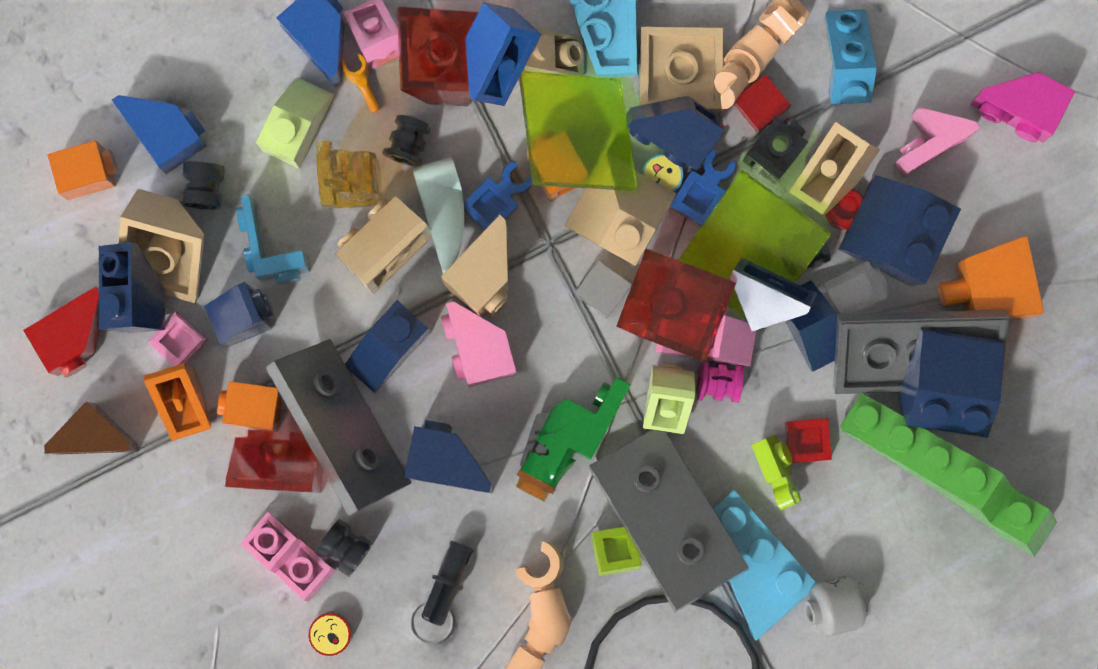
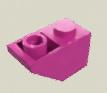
(1026, 103)

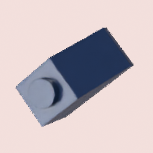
(387, 346)

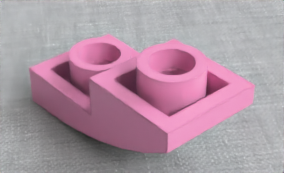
(288, 557)

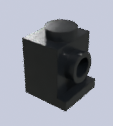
(765, 155)

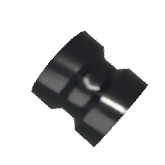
(203, 186)
(344, 547)

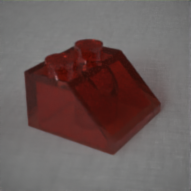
(434, 54)
(675, 305)
(274, 463)

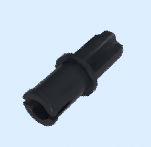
(447, 583)

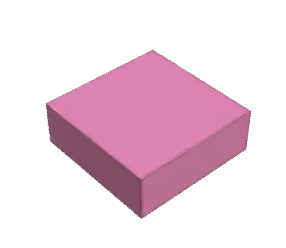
(178, 341)

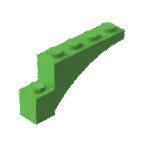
(952, 473)

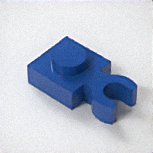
(701, 193)
(494, 200)

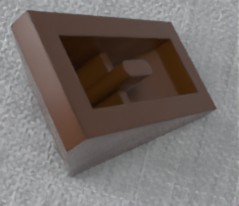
(89, 433)

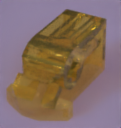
(347, 177)

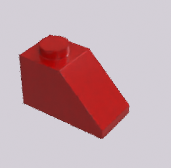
(67, 335)

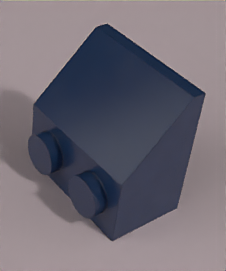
(899, 230)
(953, 383)
(444, 459)

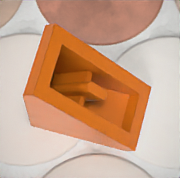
(179, 400)

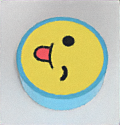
(663, 172)

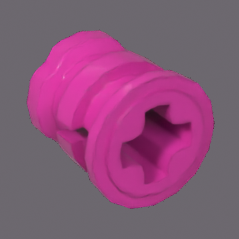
(719, 382)

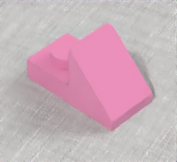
(374, 32)
(941, 133)

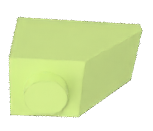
(294, 122)
(669, 398)

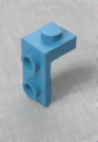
(852, 57)
(284, 267)

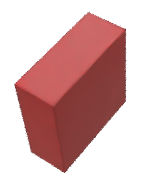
(761, 103)
(808, 440)

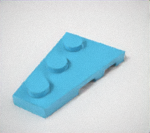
(610, 35)
(774, 576)

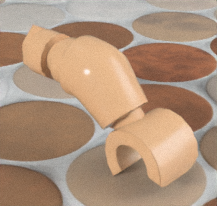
(757, 48)
(549, 613)

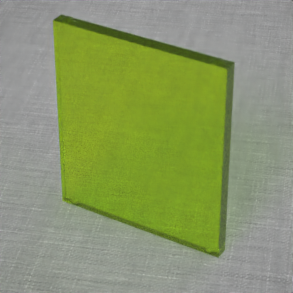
(577, 131)
(757, 227)

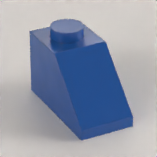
(318, 33)
(497, 52)
(163, 130)

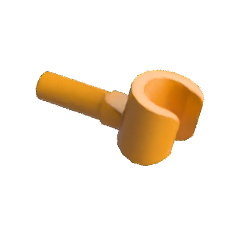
(360, 78)

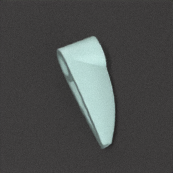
(443, 207)

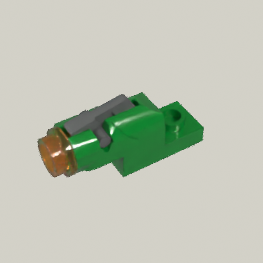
(563, 433)

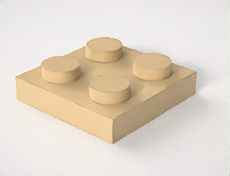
(680, 64)

